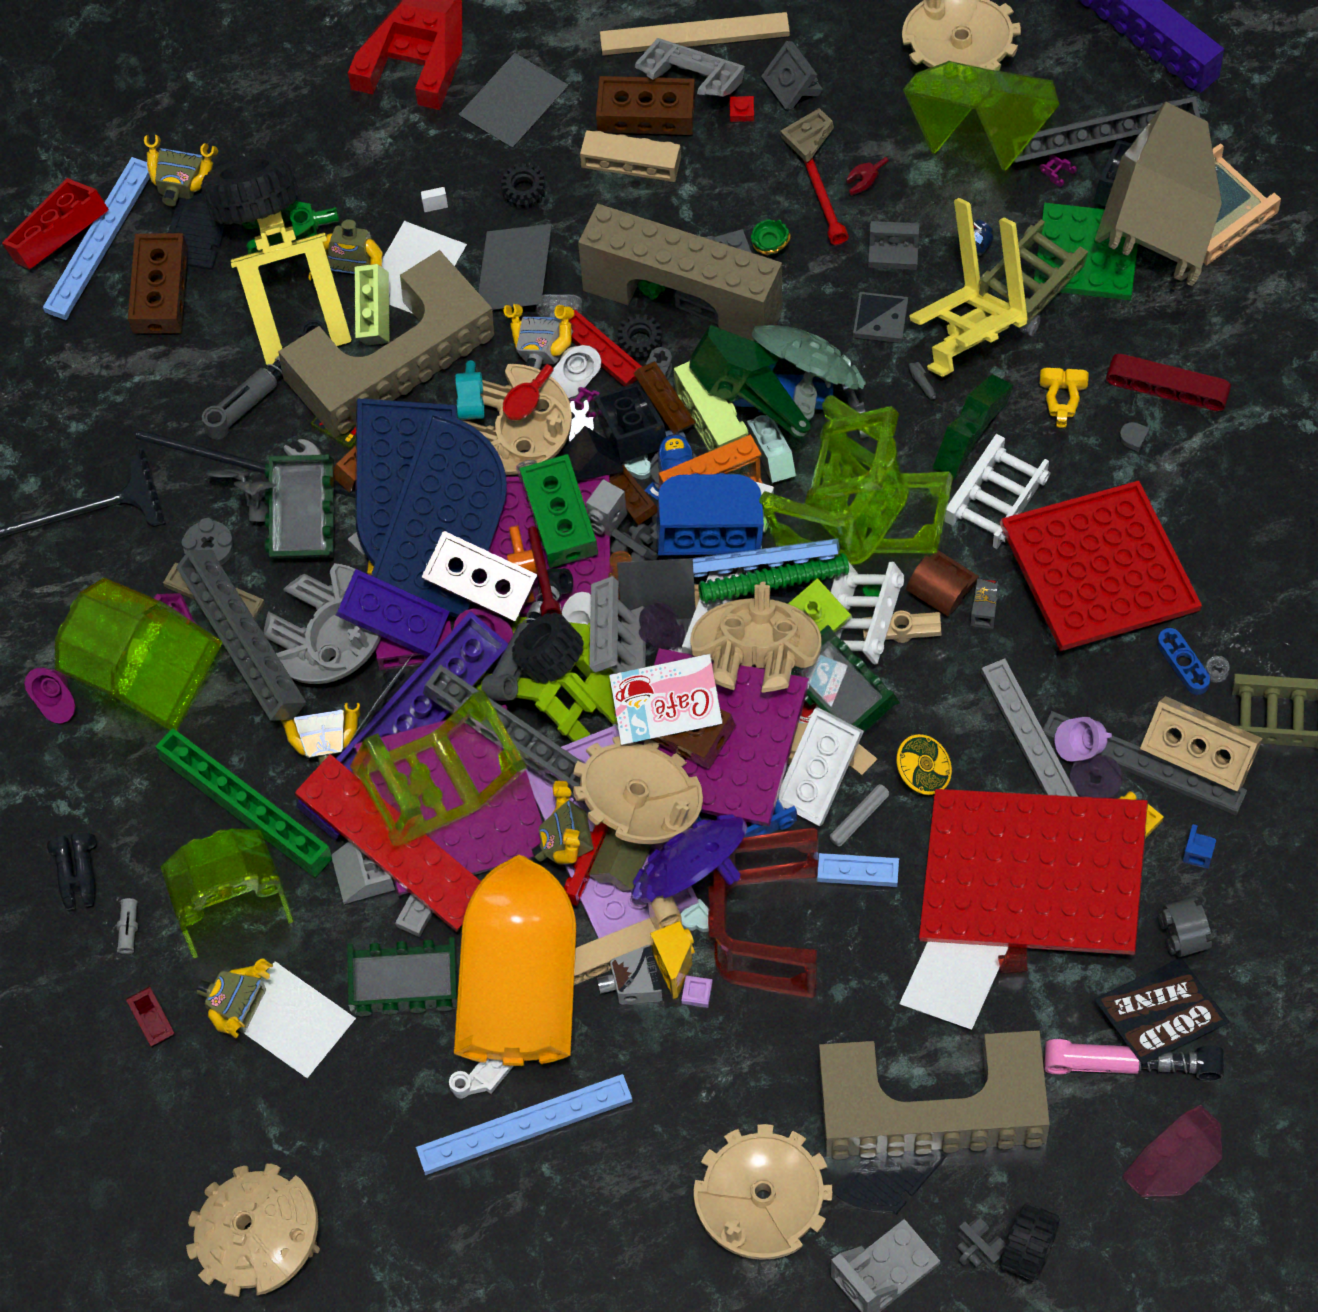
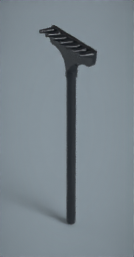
(139, 492)

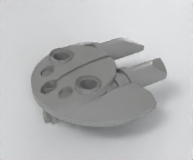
(325, 634)

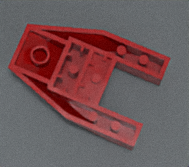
(419, 34)

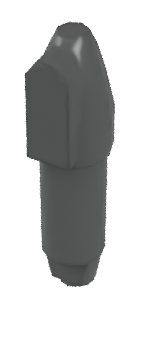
(918, 374)

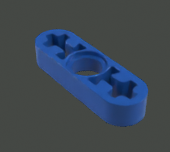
(1182, 672)

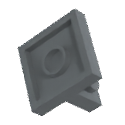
(791, 76)
(893, 245)

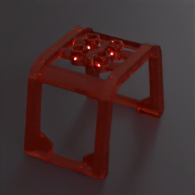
(802, 984)

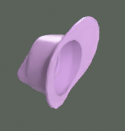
(1080, 739)

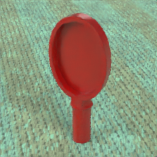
(525, 396)

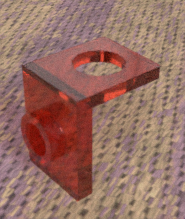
(1014, 960)

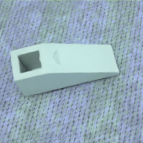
(775, 451)

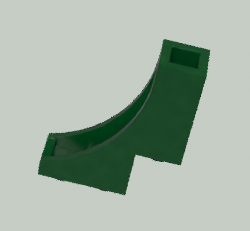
(977, 413)

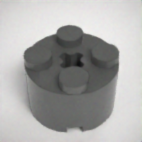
(1185, 927)

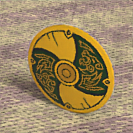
(923, 764)

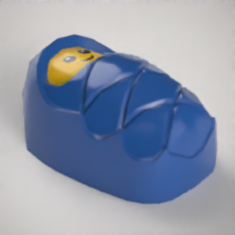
(673, 451)

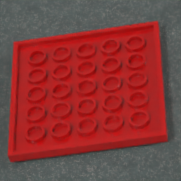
(1100, 565)

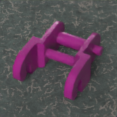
(1063, 164)
(584, 392)

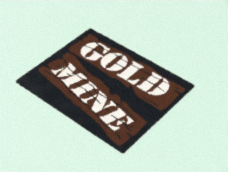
(1161, 1010)

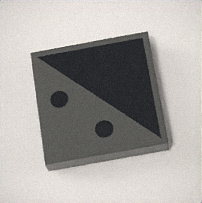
(880, 317)

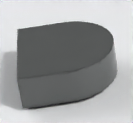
(1133, 435)

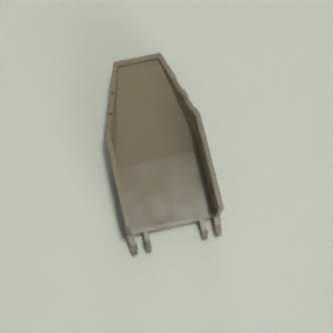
(1166, 192)

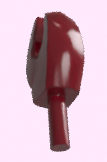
(867, 173)

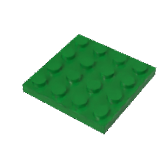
(1106, 270)

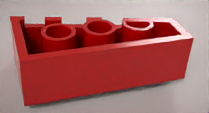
(54, 222)

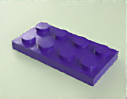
(392, 613)

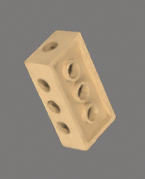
(1216, 735)

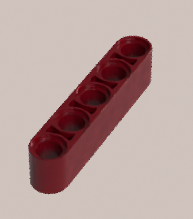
(1168, 382)

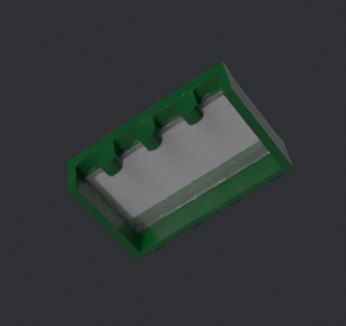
(300, 507)
(845, 684)
(402, 978)

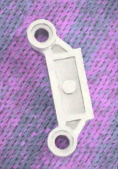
(483, 1078)

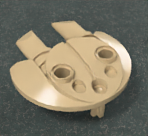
(539, 432)
(756, 634)

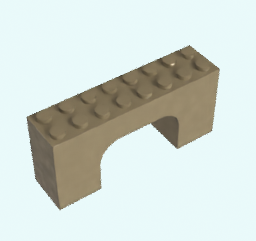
(625, 248)
(450, 326)
(868, 1122)

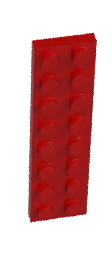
(416, 865)

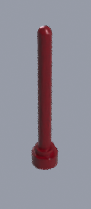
(549, 604)

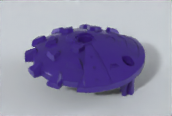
(690, 858)

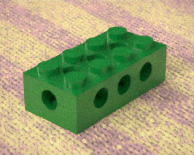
(558, 511)

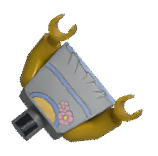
(541, 338)

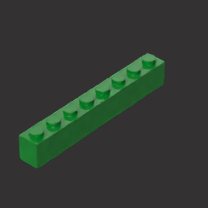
(244, 802)

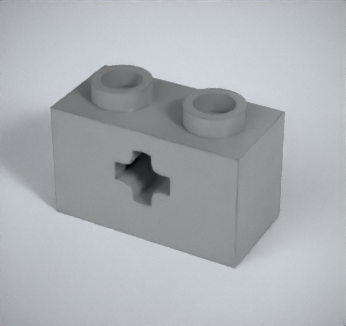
(606, 508)

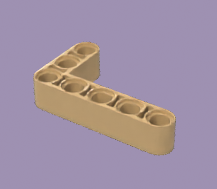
(595, 956)

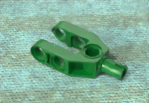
(296, 213)

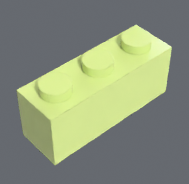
(371, 304)

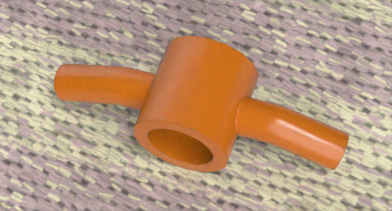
(520, 557)

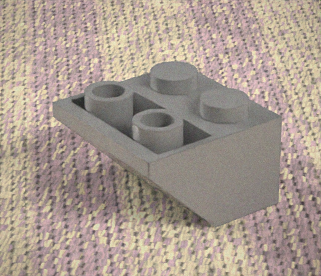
(359, 875)

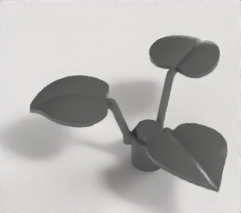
(256, 502)

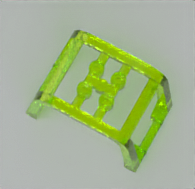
(836, 489)
(863, 502)
(407, 795)

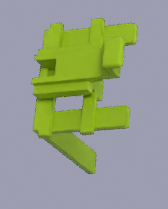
(591, 694)

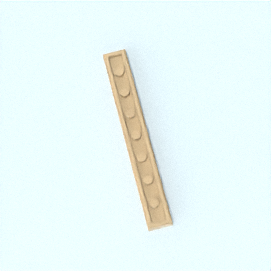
(696, 33)

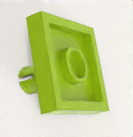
(821, 606)

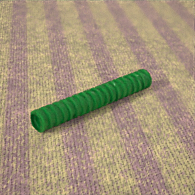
(774, 577)

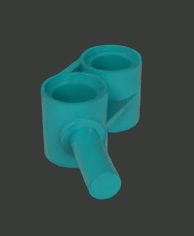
(468, 388)

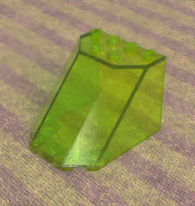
(1007, 103)
(217, 867)

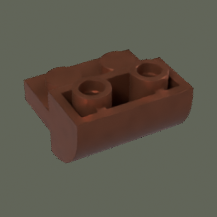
(941, 582)

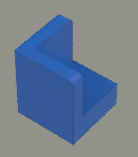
(1199, 849)

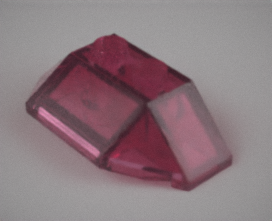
(1177, 1156)

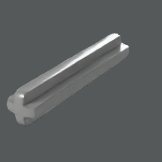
(859, 815)

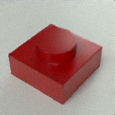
(742, 109)

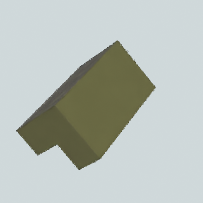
(619, 861)

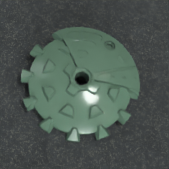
(809, 354)

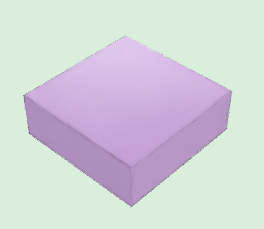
(697, 991)

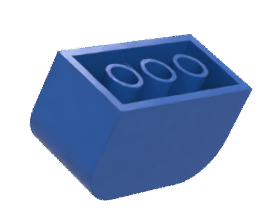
(709, 515)

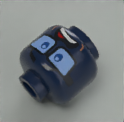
(983, 236)

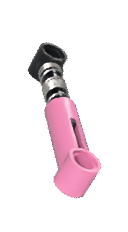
(1064, 1057)

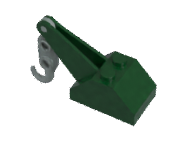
(743, 369)

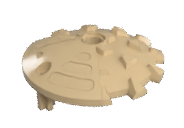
(960, 32)
(638, 791)
(754, 1163)
(275, 1243)

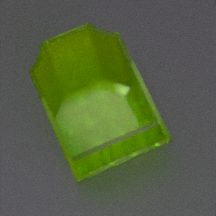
(134, 651)

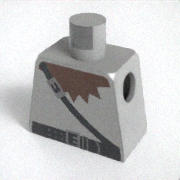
(633, 977)

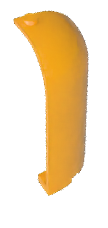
(516, 968)

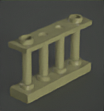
(1057, 277)
(1274, 688)

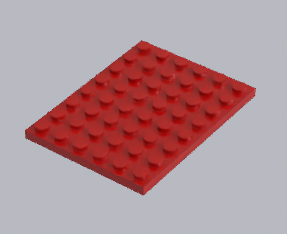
(1034, 871)

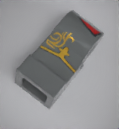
(984, 603)

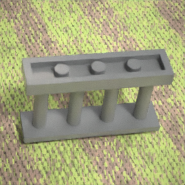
(606, 628)

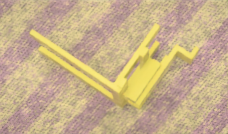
(321, 275)
(978, 324)

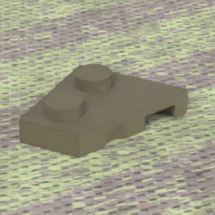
(808, 133)

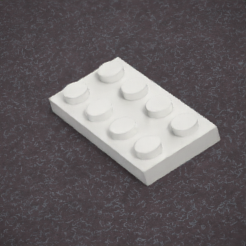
(819, 765)

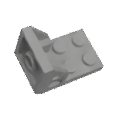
(884, 1269)

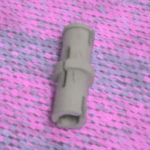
(128, 910)

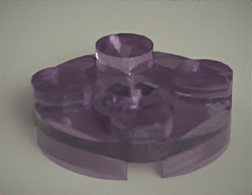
(660, 627)
(1098, 766)

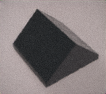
(592, 455)

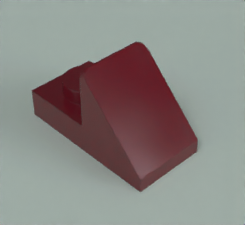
(150, 1016)

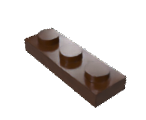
(664, 397)
(637, 501)

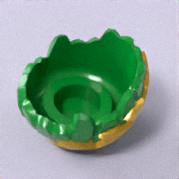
(770, 236)

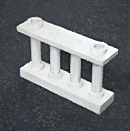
(983, 472)
(843, 591)

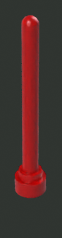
(836, 232)

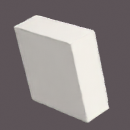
(434, 199)

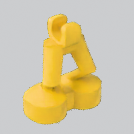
(1057, 378)

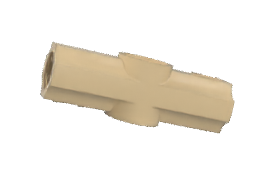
(917, 626)

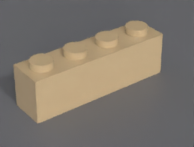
(630, 155)

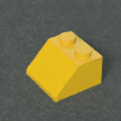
(673, 955)

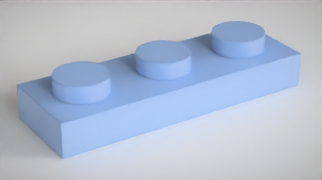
(858, 870)

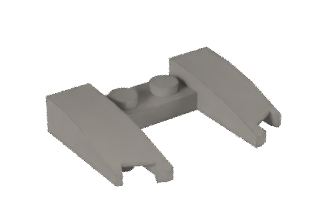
(721, 75)

